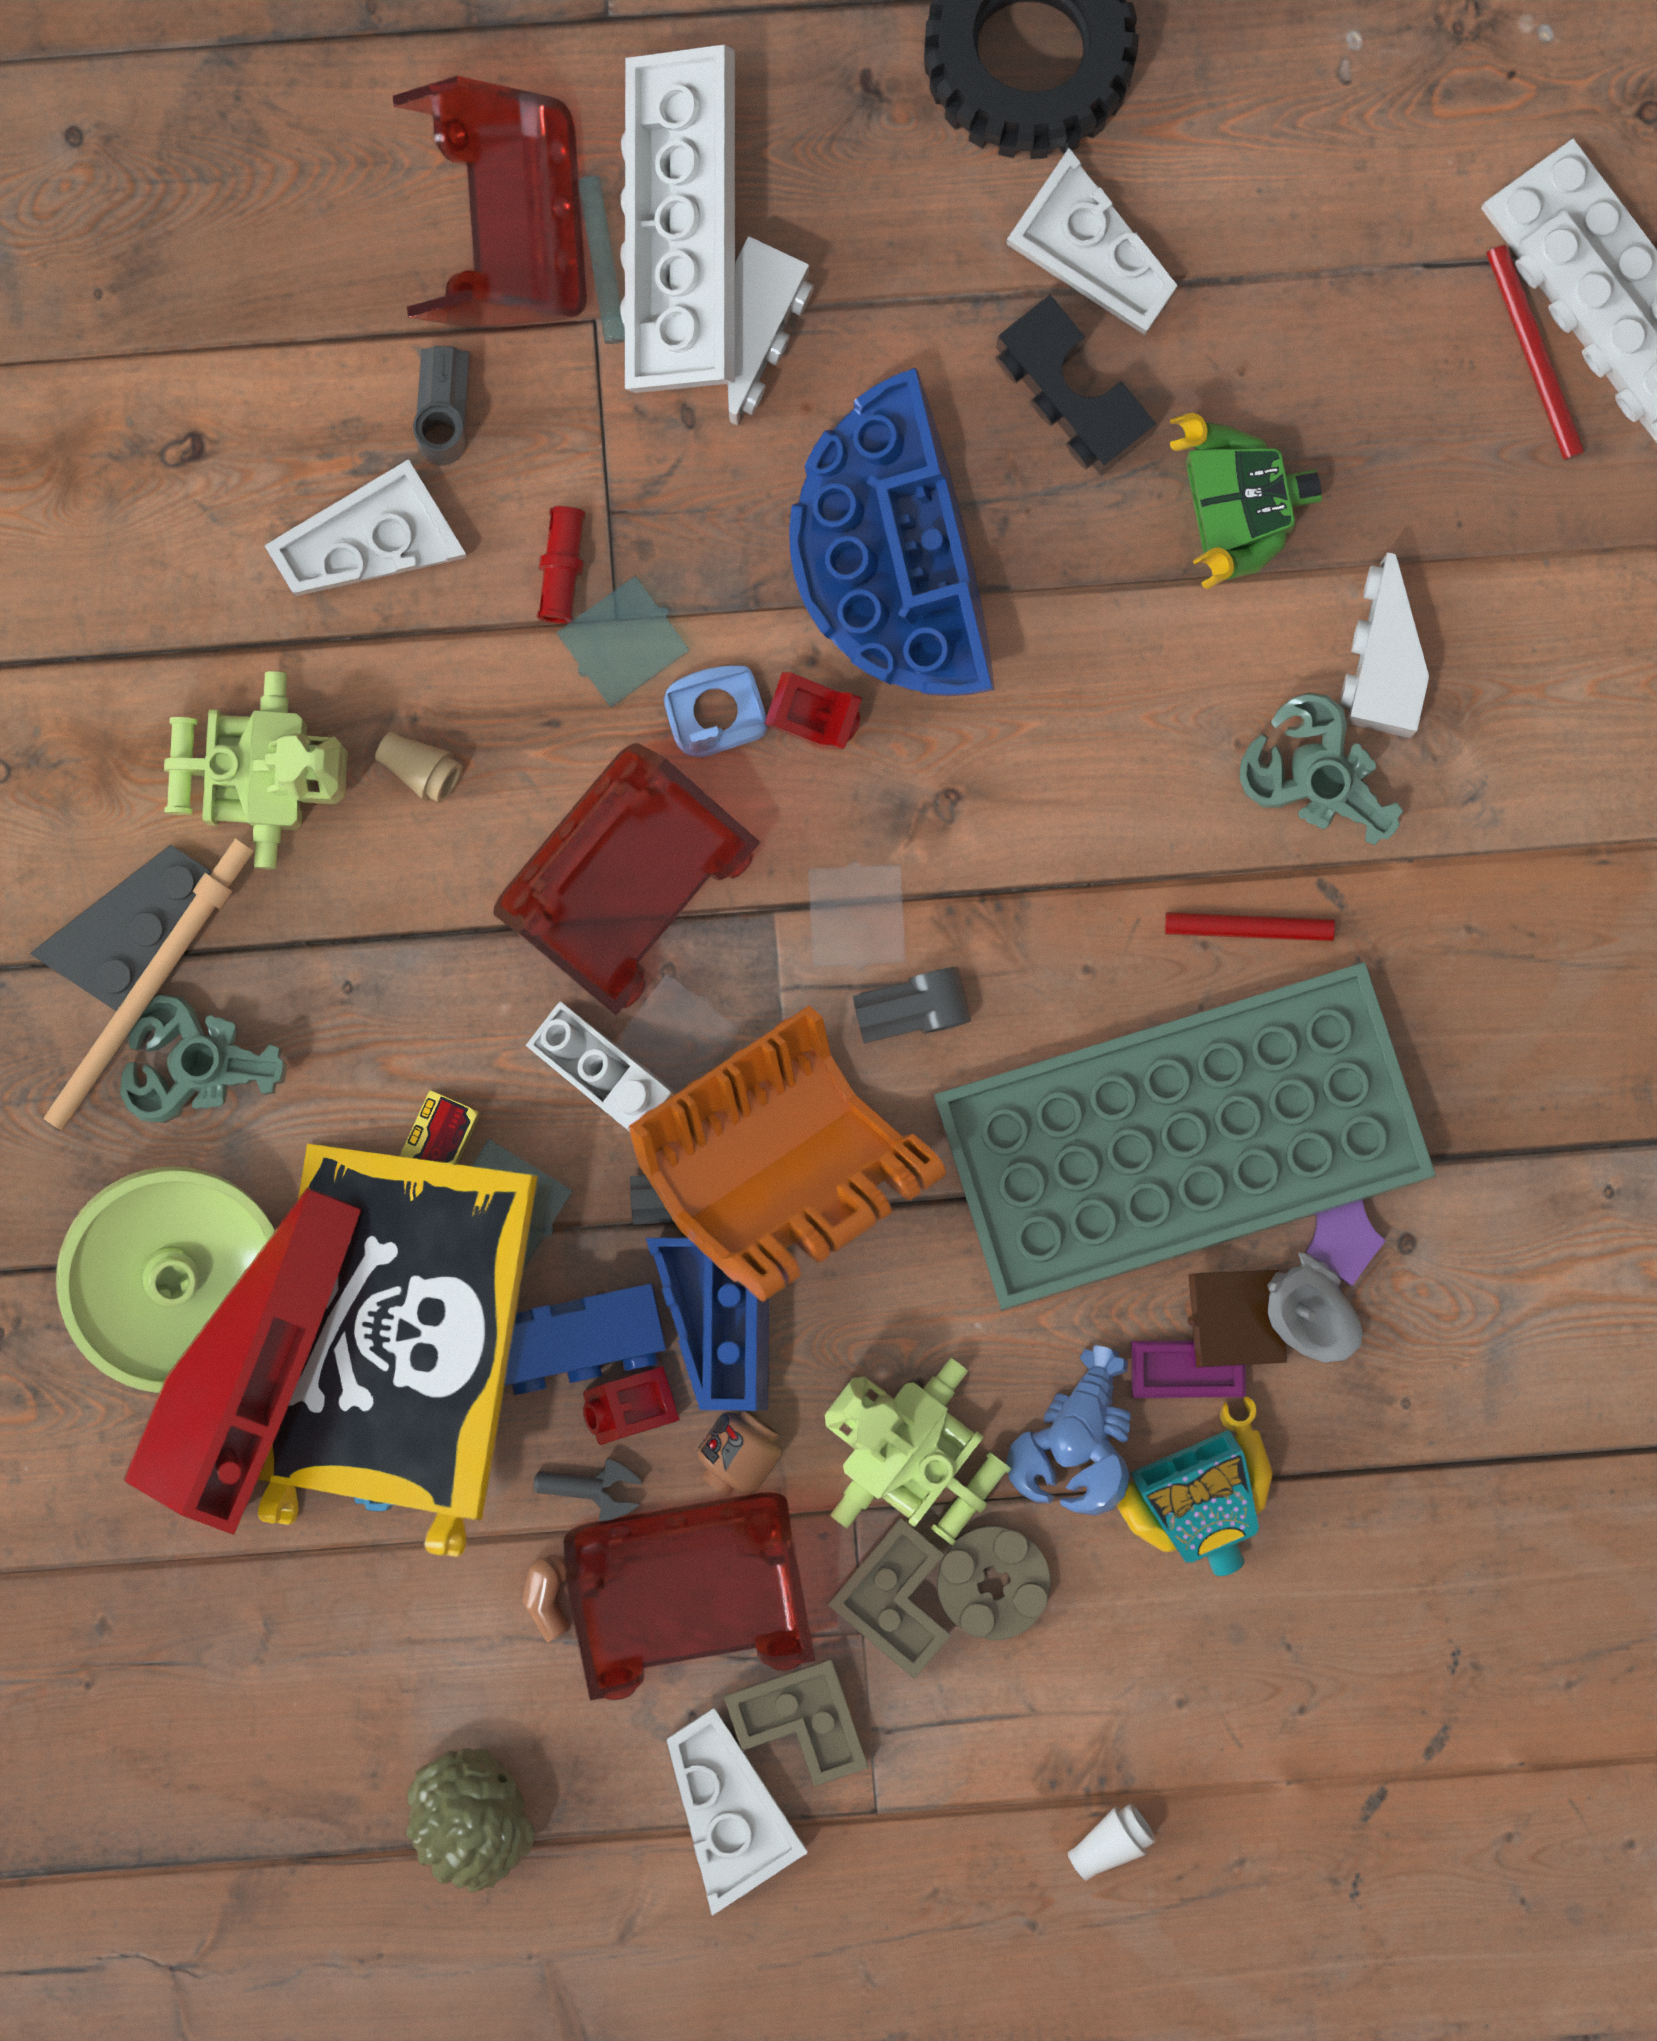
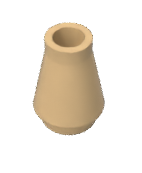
(422, 767)

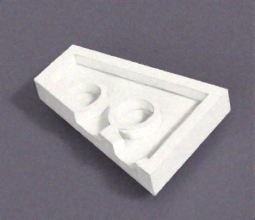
(1091, 248)
(367, 536)
(730, 1812)

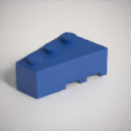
(718, 1326)
(584, 1335)

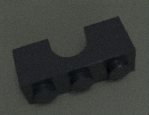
(1099, 427)

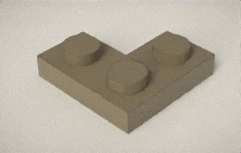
(879, 1603)
(803, 1703)

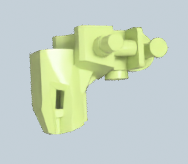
(256, 769)
(910, 1451)

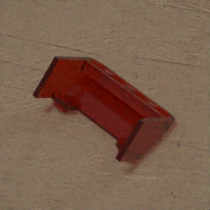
(520, 202)

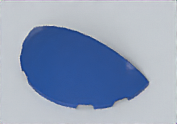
(887, 547)

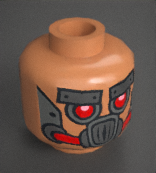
(739, 1453)

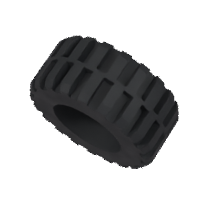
(1030, 118)

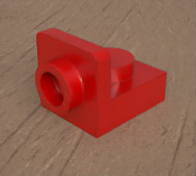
(629, 1406)

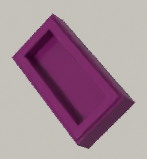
(1170, 1371)

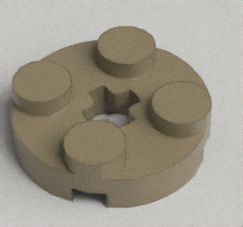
(1023, 1597)

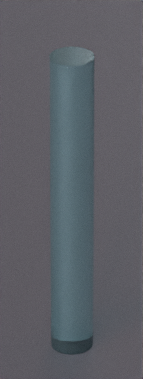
(602, 259)

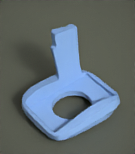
(702, 742)

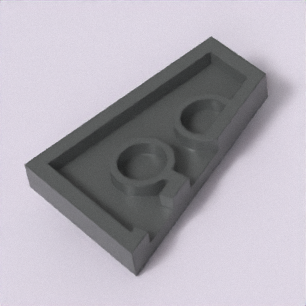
(124, 929)

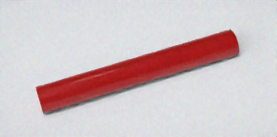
(1249, 926)

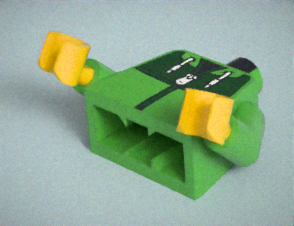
(1240, 496)

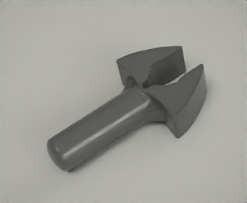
(590, 1488)

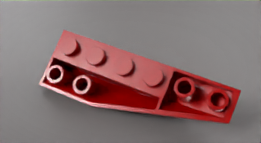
(242, 1369)

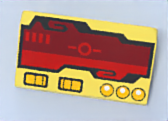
(441, 1130)

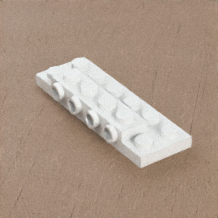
(679, 219)
(1591, 266)

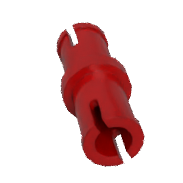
(561, 565)

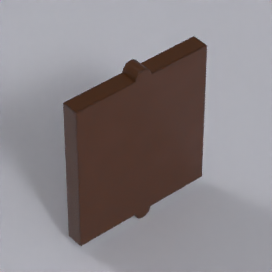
(1233, 1319)

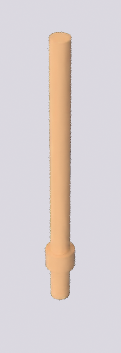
(211, 892)

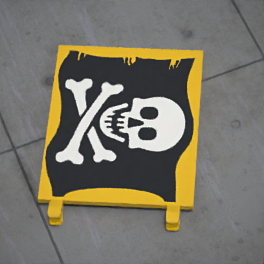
(411, 1343)

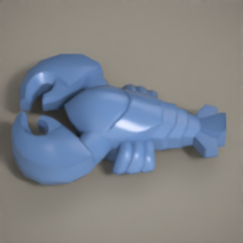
(1077, 1436)

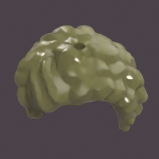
(468, 1819)

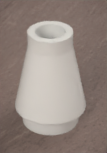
(1114, 1841)

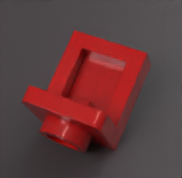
(813, 712)

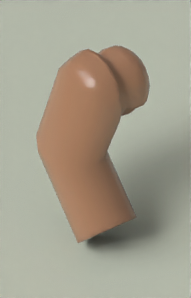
(540, 1596)

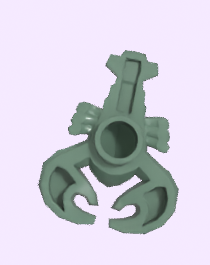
(1318, 771)
(195, 1062)

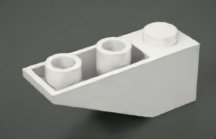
(766, 294)
(1391, 665)
(582, 1058)

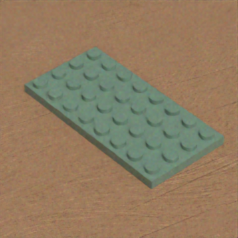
(1183, 1136)

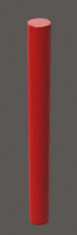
(1535, 352)

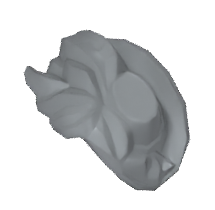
(1313, 1312)

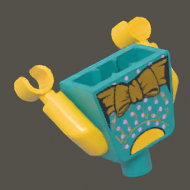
(1203, 1495)

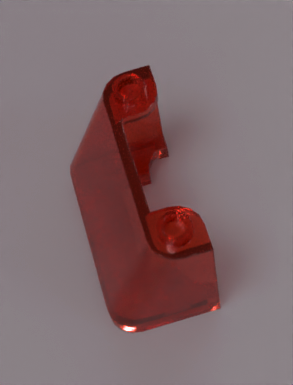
(622, 873)
(686, 1589)

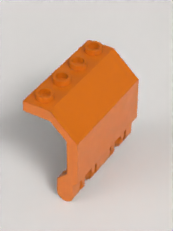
(776, 1157)

